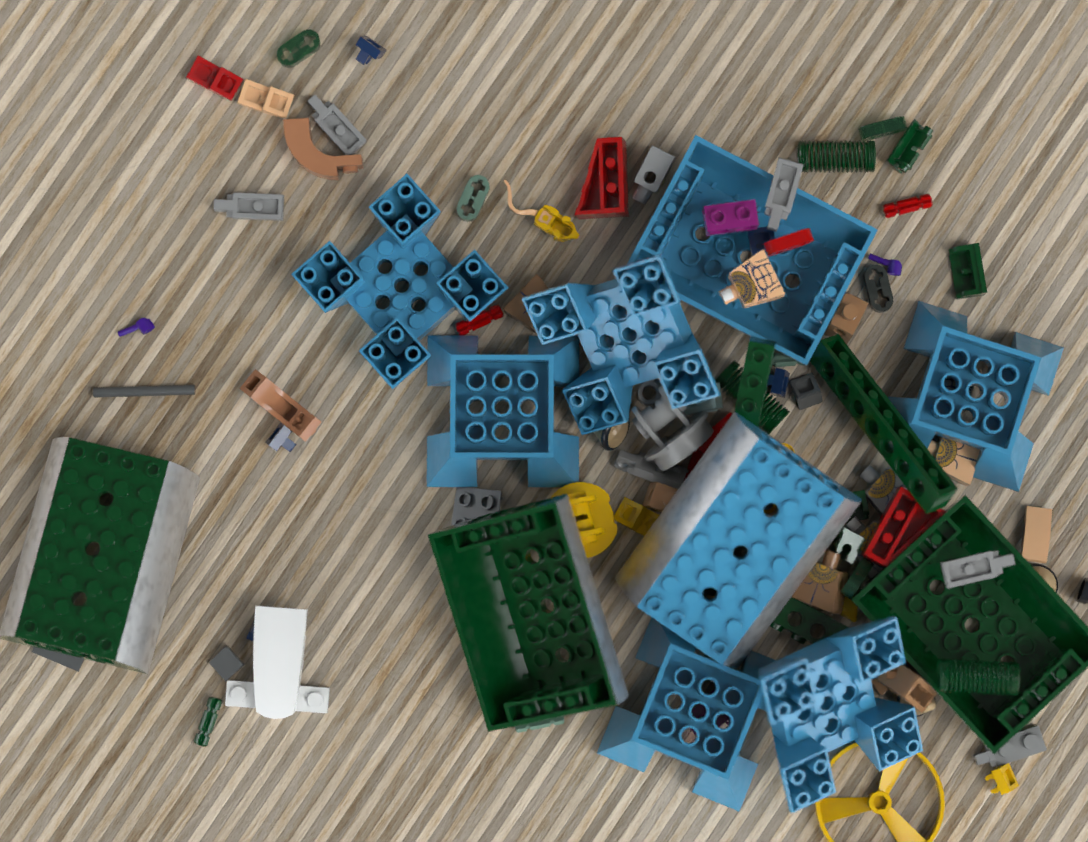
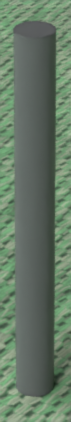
(143, 391)

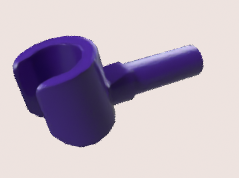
(894, 266)
(144, 324)

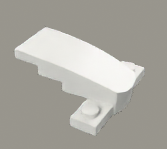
(278, 668)

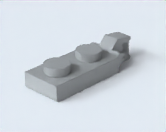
(336, 126)
(782, 191)
(252, 206)
(648, 470)
(974, 568)
(1020, 746)

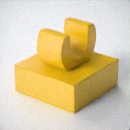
(1004, 779)

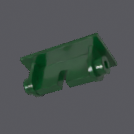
(905, 152)

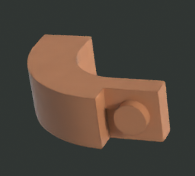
(300, 143)
(280, 405)

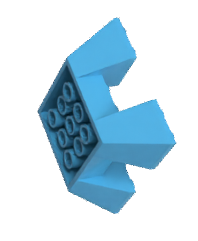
(407, 218)
(595, 313)
(1011, 372)
(471, 378)
(827, 700)
(635, 737)

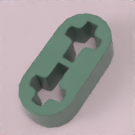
(478, 200)

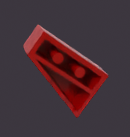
(606, 182)
(897, 528)

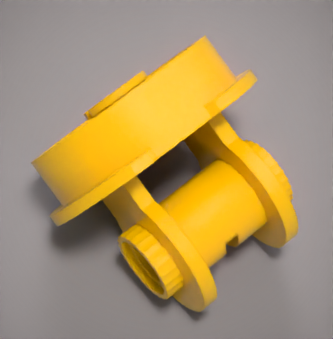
(592, 515)

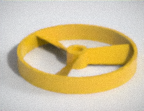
(879, 802)

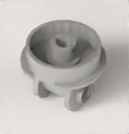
(680, 444)

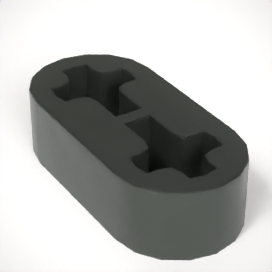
(884, 287)

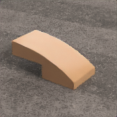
(265, 99)
(1036, 534)

